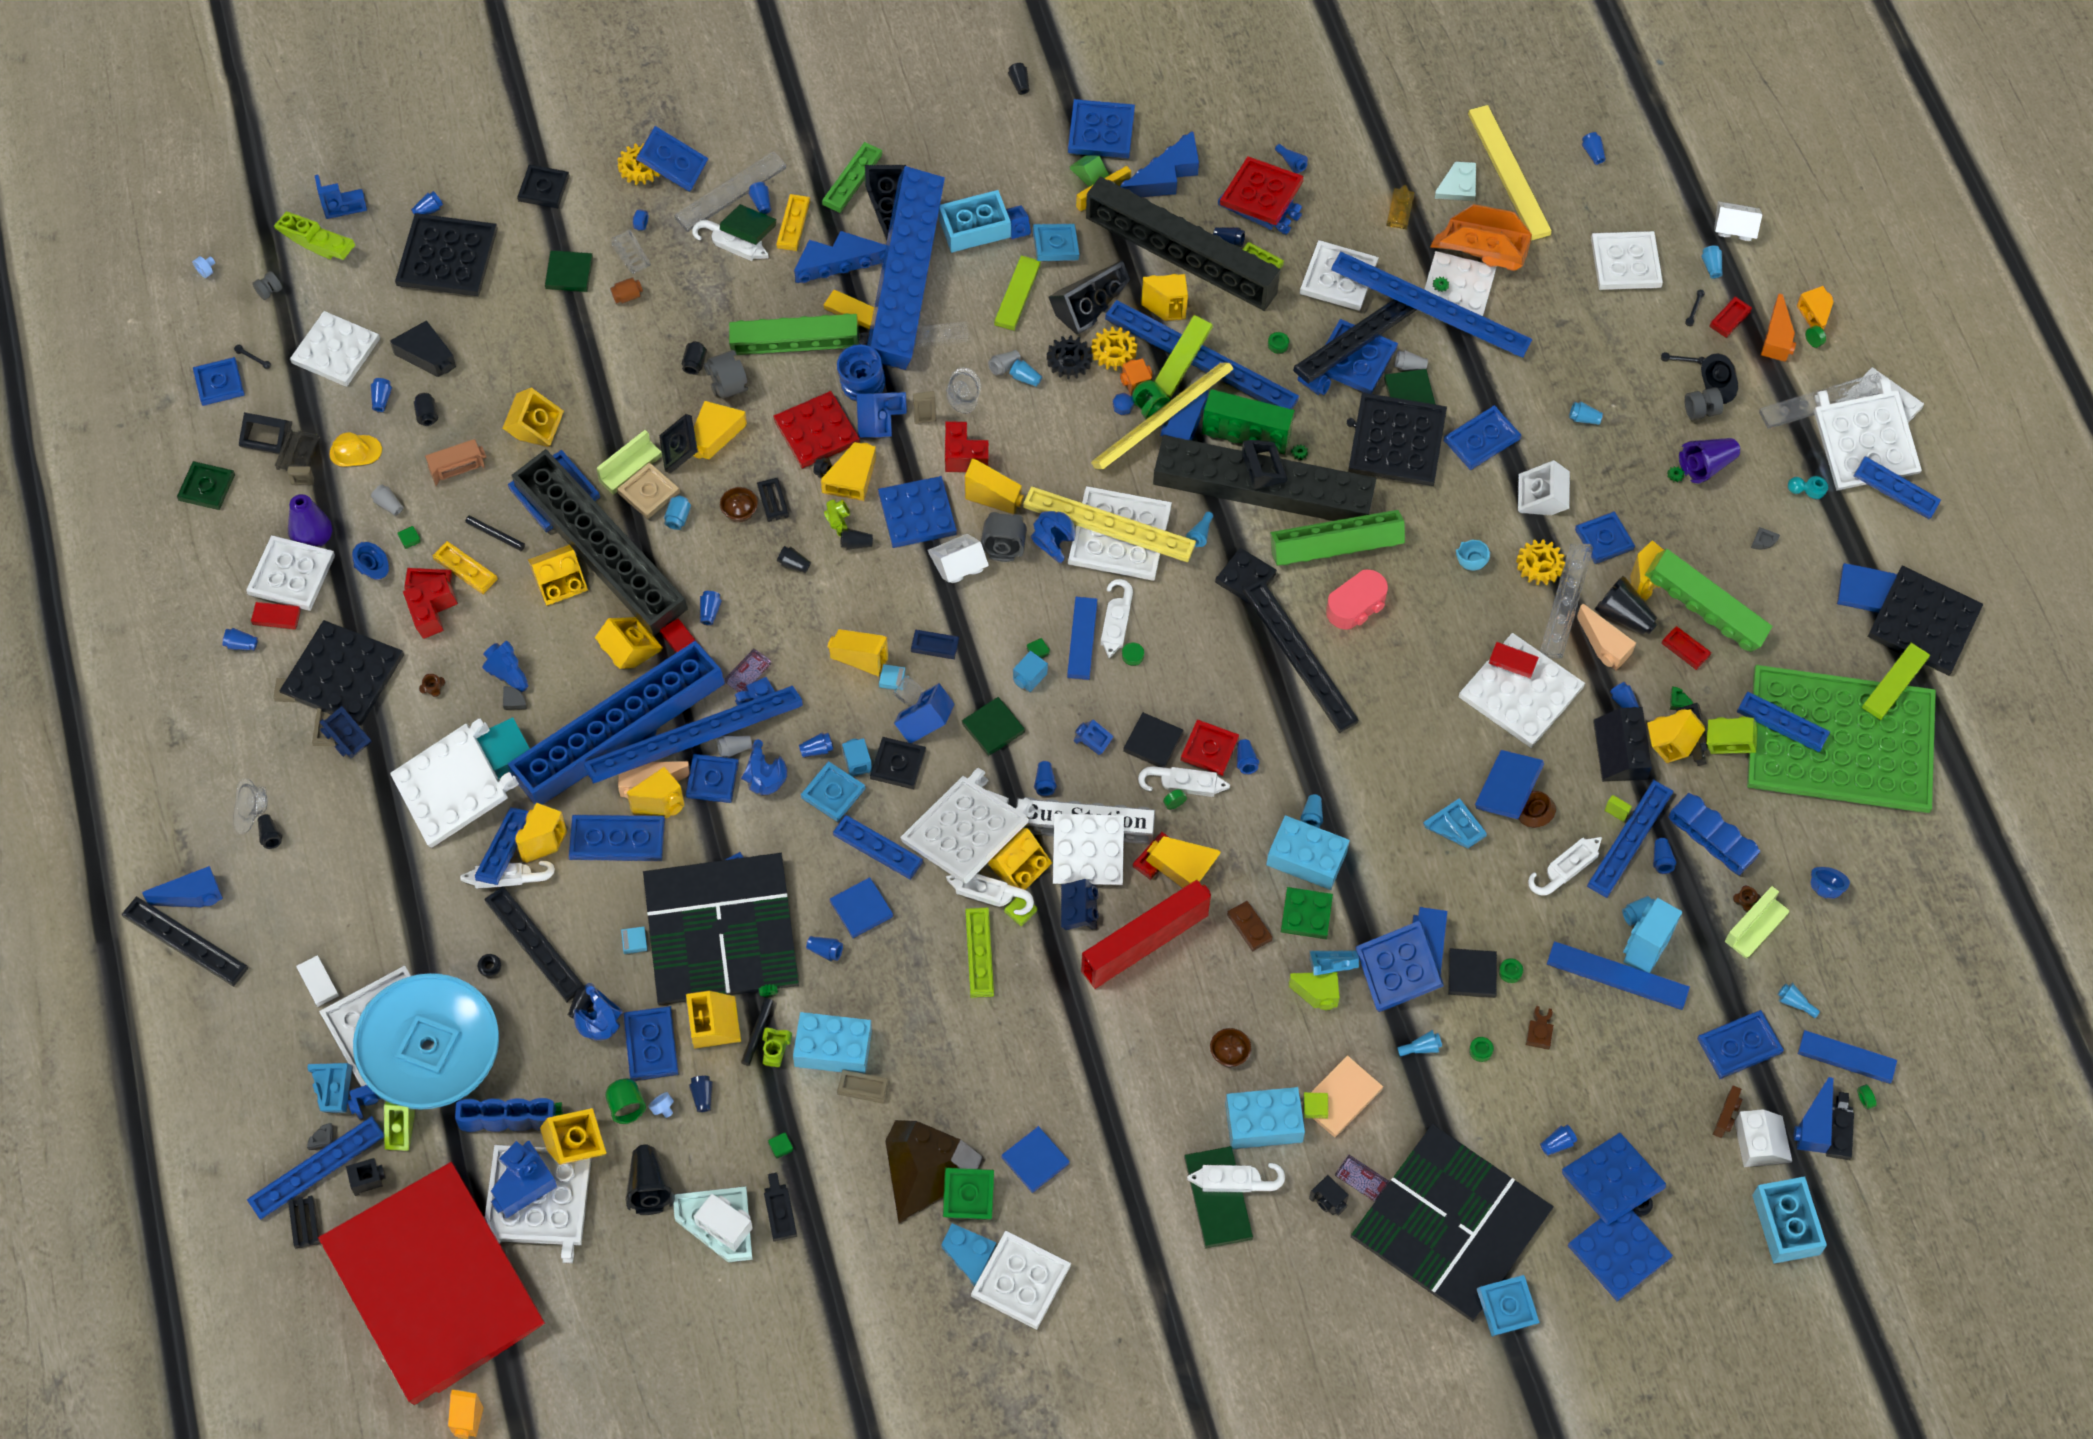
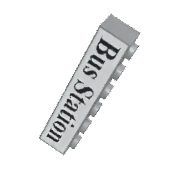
(1137, 821)

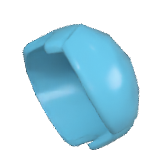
(1473, 555)

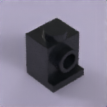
(359, 1171)
(1329, 1196)

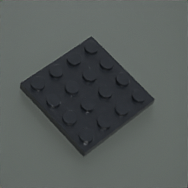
(446, 254)
(1397, 439)
(1927, 616)
(342, 671)

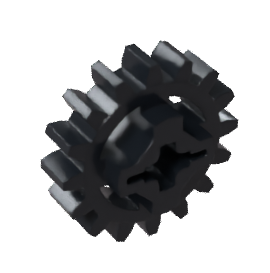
(1069, 357)

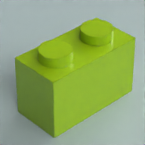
(1732, 735)

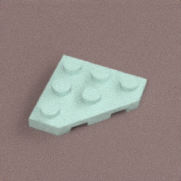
(688, 1204)

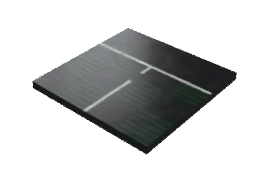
(720, 927)
(1451, 1221)

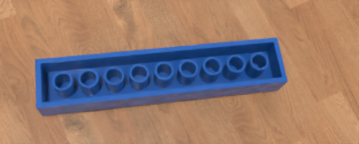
(905, 266)
(617, 722)

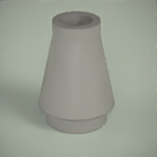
(1003, 362)
(1409, 362)
(386, 499)
(733, 745)

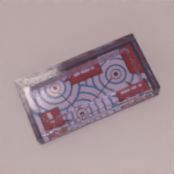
(747, 670)
(1361, 1178)

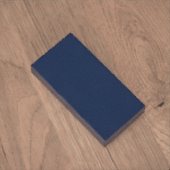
(935, 644)

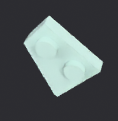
(1458, 183)

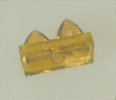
(1400, 208)

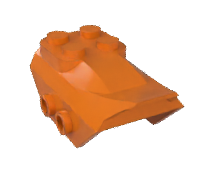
(1487, 233)

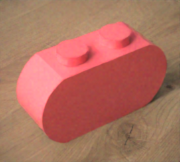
(1357, 599)

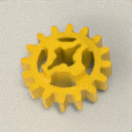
(633, 168)
(1113, 348)
(1540, 562)

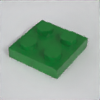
(1306, 913)
(968, 1193)

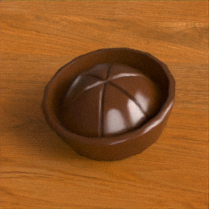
(738, 504)
(1538, 810)
(1230, 1047)

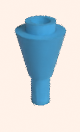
(1200, 530)
(1793, 997)
(1425, 1044)

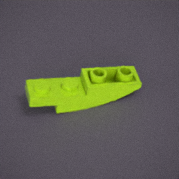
(314, 238)

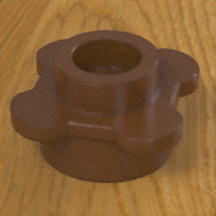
(432, 679)
(1751, 893)

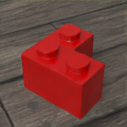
(960, 450)
(425, 603)

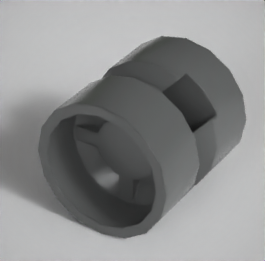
(1704, 403)

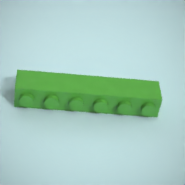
(794, 334)
(1337, 537)
(1708, 600)

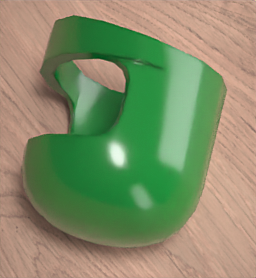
(1150, 394)
(623, 1093)

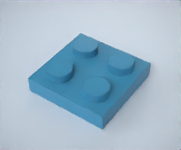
(1055, 242)
(833, 791)
(1508, 1305)

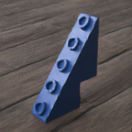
(1161, 174)
(847, 254)

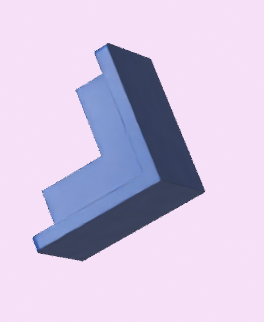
(337, 203)
(875, 412)
(926, 715)

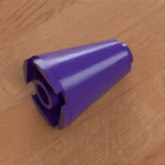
(1707, 457)
(308, 522)

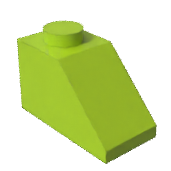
(1317, 990)
(398, 1126)

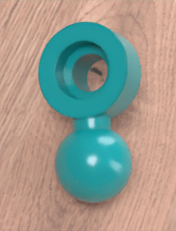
(1815, 486)

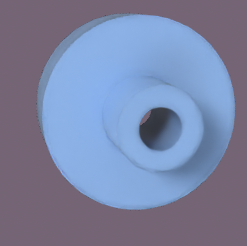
(204, 266)
(662, 1105)

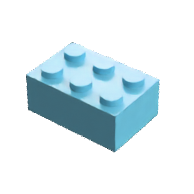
(974, 221)
(1307, 852)
(1651, 935)
(832, 1043)
(1264, 1118)
(1789, 1220)

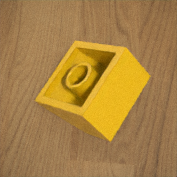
(533, 418)
(627, 642)
(656, 796)
(573, 1136)

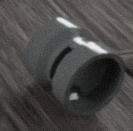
(267, 285)

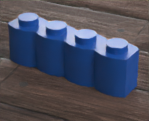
(1717, 836)
(498, 1115)

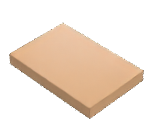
(1348, 1094)

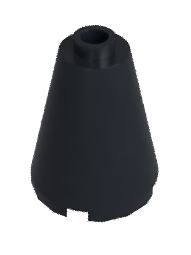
(1627, 607)
(648, 1183)

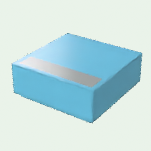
(891, 676)
(634, 940)

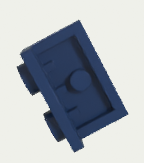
(345, 732)
(1079, 905)

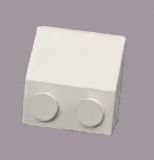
(1737, 220)
(1544, 489)
(959, 558)
(1762, 1138)

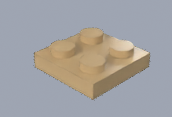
(648, 490)

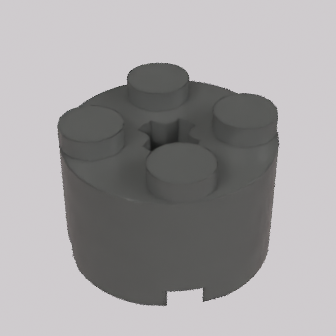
(726, 374)
(1004, 536)

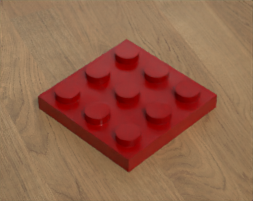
(1261, 190)
(816, 429)

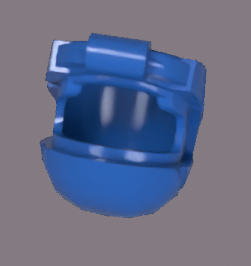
(1051, 530)
(762, 777)
(602, 1021)

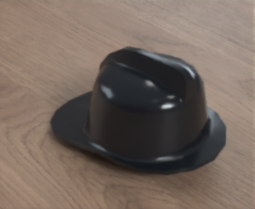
(1720, 373)

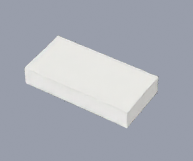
(317, 981)

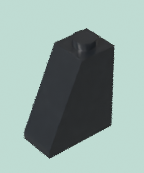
(424, 349)

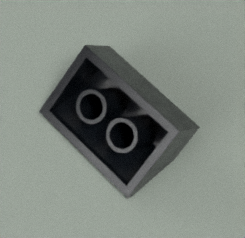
(1623, 745)

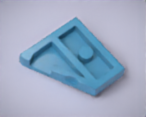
(1456, 824)
(1333, 961)
(331, 1085)
(968, 1251)

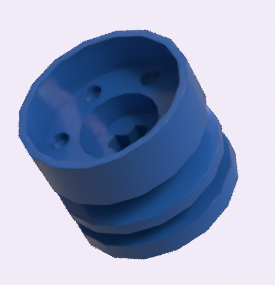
(860, 371)

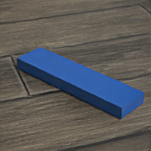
(1897, 487)
(1082, 638)
(1783, 721)
(878, 847)
(501, 848)
(1847, 1057)

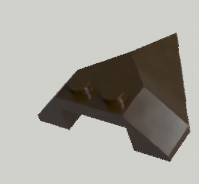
(919, 1161)

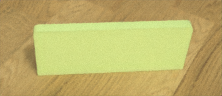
(627, 462)
(1757, 924)

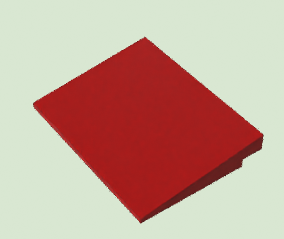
(431, 1283)

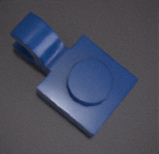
(754, 690)

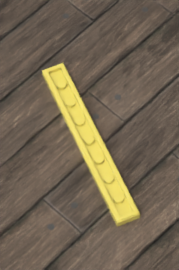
(1509, 172)
(1161, 415)
(1112, 524)

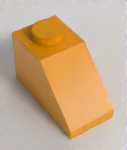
(1815, 306)
(464, 1414)

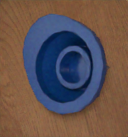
(370, 560)
(1828, 882)

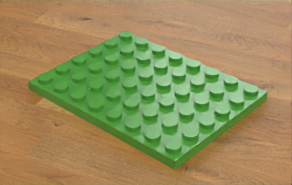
(1862, 757)

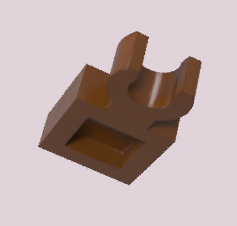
(1540, 1032)

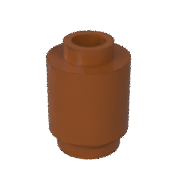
(626, 290)

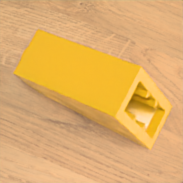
(716, 427)
(851, 473)
(992, 488)
(859, 650)
(1181, 860)

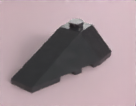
(881, 186)
(1086, 299)

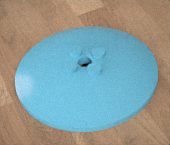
(418, 1011)

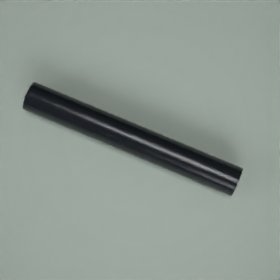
(495, 533)
(757, 1031)

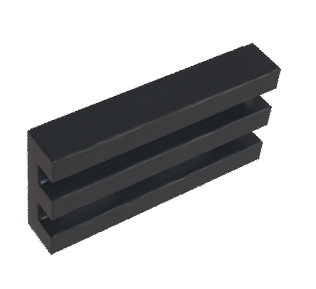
(776, 514)
(301, 1202)

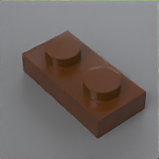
(1249, 926)
(1731, 1104)

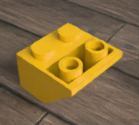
(1165, 296)
(1643, 561)
(558, 574)
(1675, 735)
(541, 833)
(1020, 860)
(712, 1019)

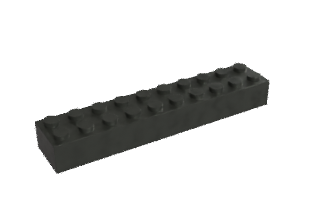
(1182, 243)
(1223, 475)
(599, 542)

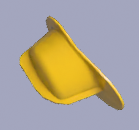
(354, 450)

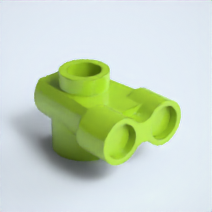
(835, 515)
(775, 1043)

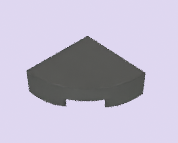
(1764, 539)
(513, 699)
(321, 1137)

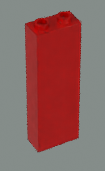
(1146, 933)

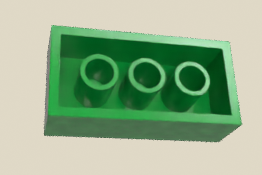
(1246, 419)

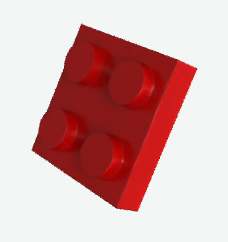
(1209, 747)

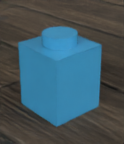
(1030, 671)
(856, 757)

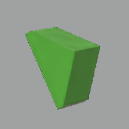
(1089, 169)

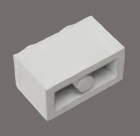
(723, 1221)

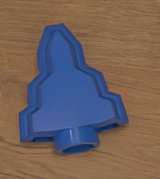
(504, 665)

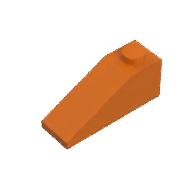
(1780, 333)

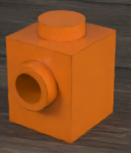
(1134, 373)

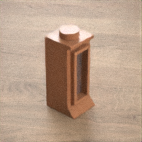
(455, 460)

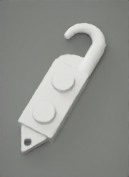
(731, 243)
(1116, 618)
(1188, 780)
(1568, 865)
(514, 875)
(991, 891)
(1235, 1178)

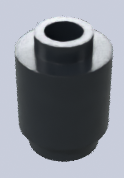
(693, 358)
(425, 409)

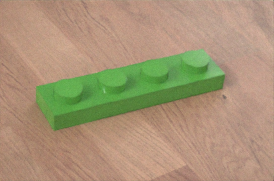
(851, 177)

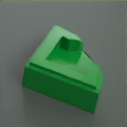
(1678, 699)

